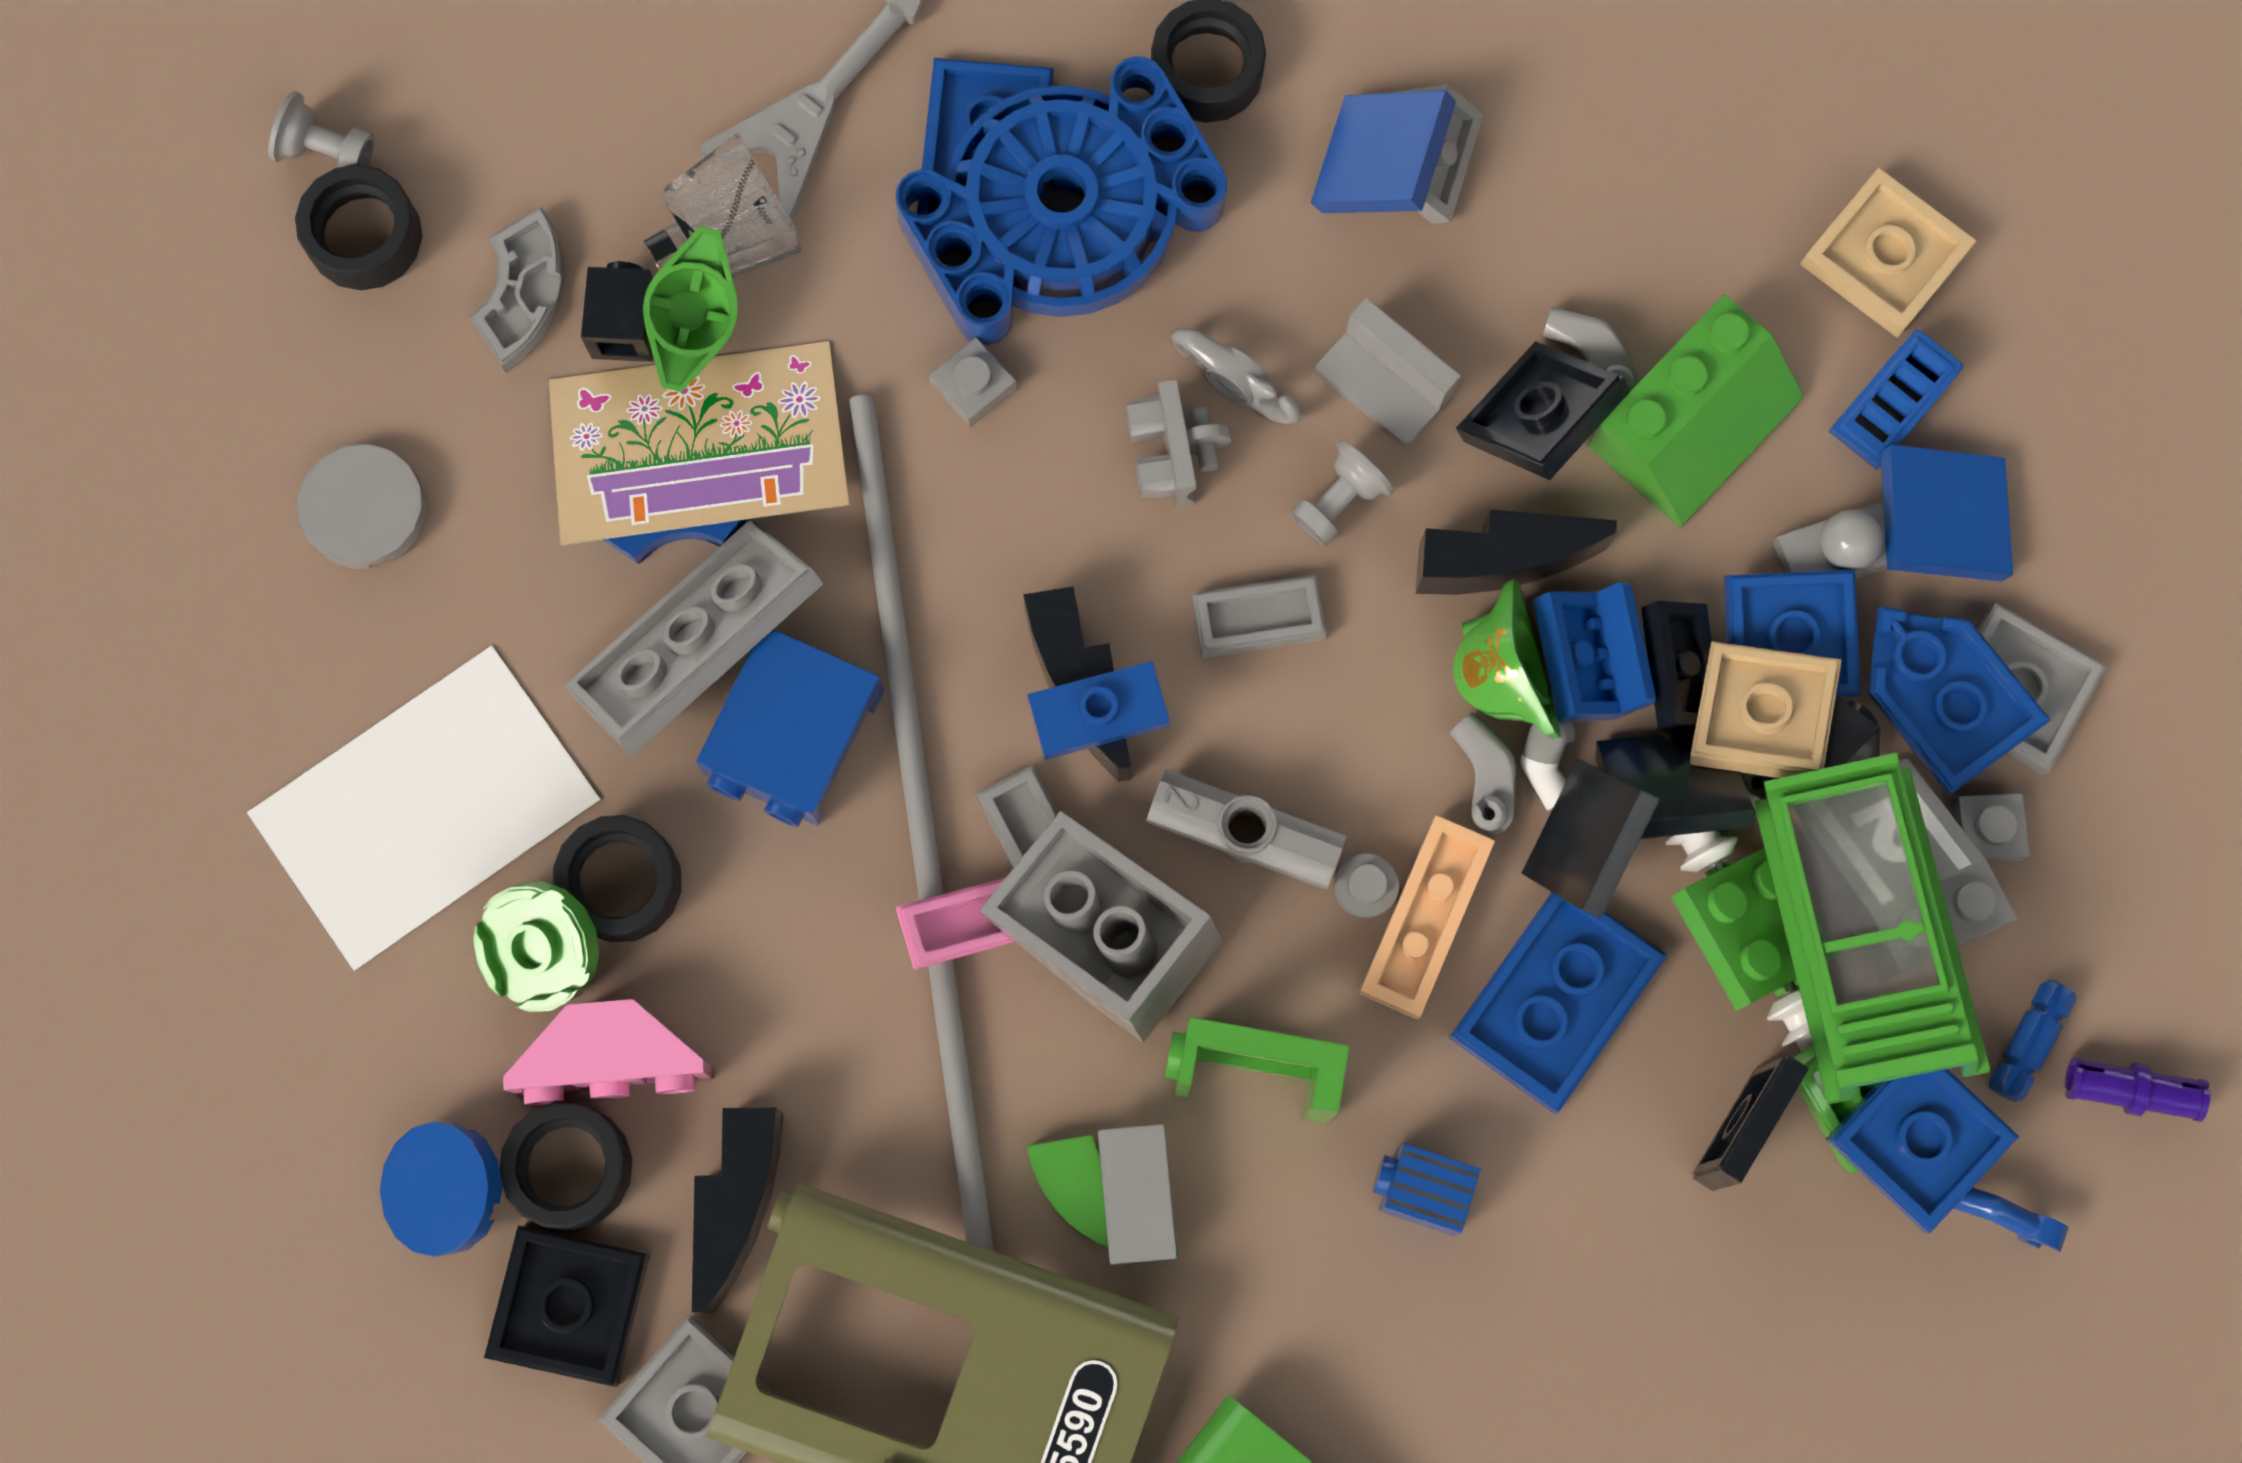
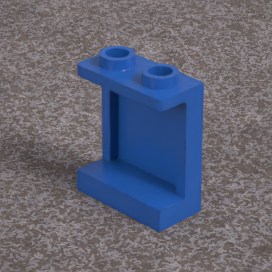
(787, 727)

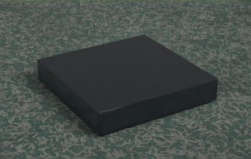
(1543, 410)
(1689, 795)
(1590, 837)
(1749, 1123)
(567, 1306)

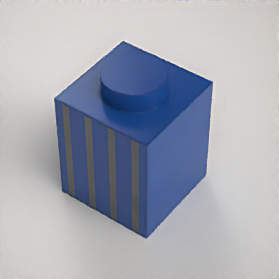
(1426, 1188)

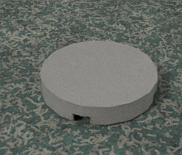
(361, 506)

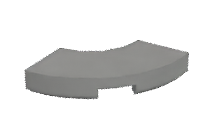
(525, 289)

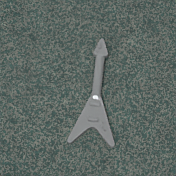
(797, 124)

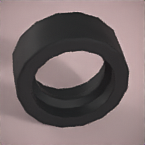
(1220, 19)
(339, 188)
(636, 832)
(520, 1144)

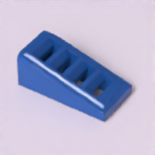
(1918, 365)

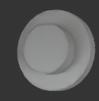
(1366, 886)

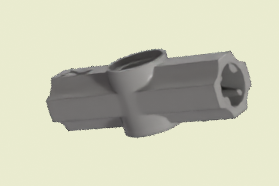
(1204, 813)

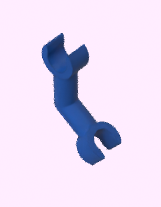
(2029, 1226)

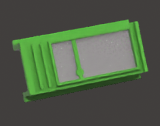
(1868, 926)

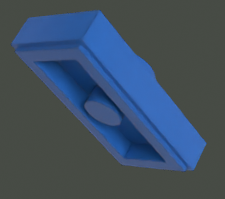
(1098, 710)

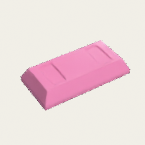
(950, 926)

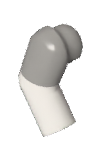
(1541, 762)

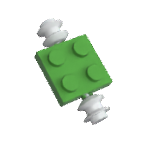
(1741, 928)

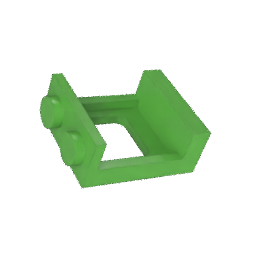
(1266, 1052)

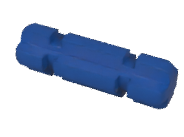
(2032, 1041)

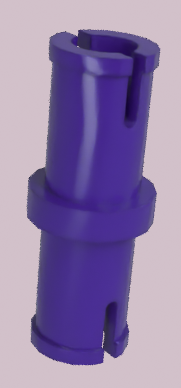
(2137, 1089)

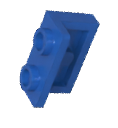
(1594, 653)

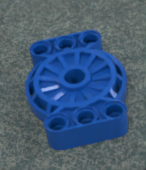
(1085, 146)

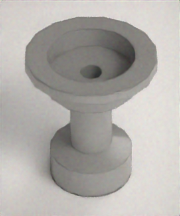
(296, 130)
(1356, 477)

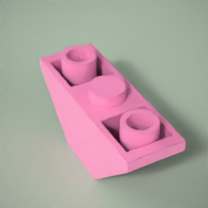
(604, 1051)

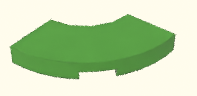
(1073, 1184)

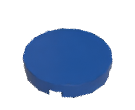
(440, 1188)

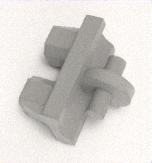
(1163, 418)

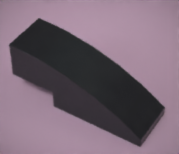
(1509, 548)
(1064, 659)
(733, 1204)

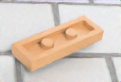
(1426, 917)

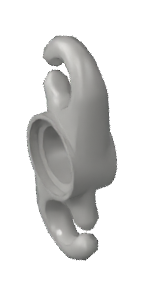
(1236, 376)

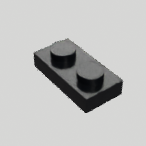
(1678, 658)

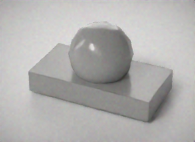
(1841, 543)

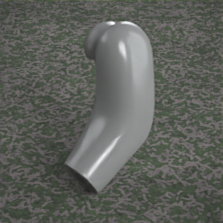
(1592, 339)
(1494, 774)

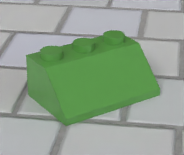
(1699, 412)

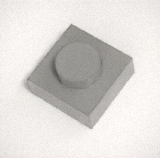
(972, 382)
(1994, 825)

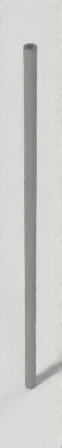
(920, 817)

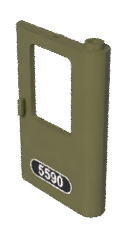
(1045, 1380)

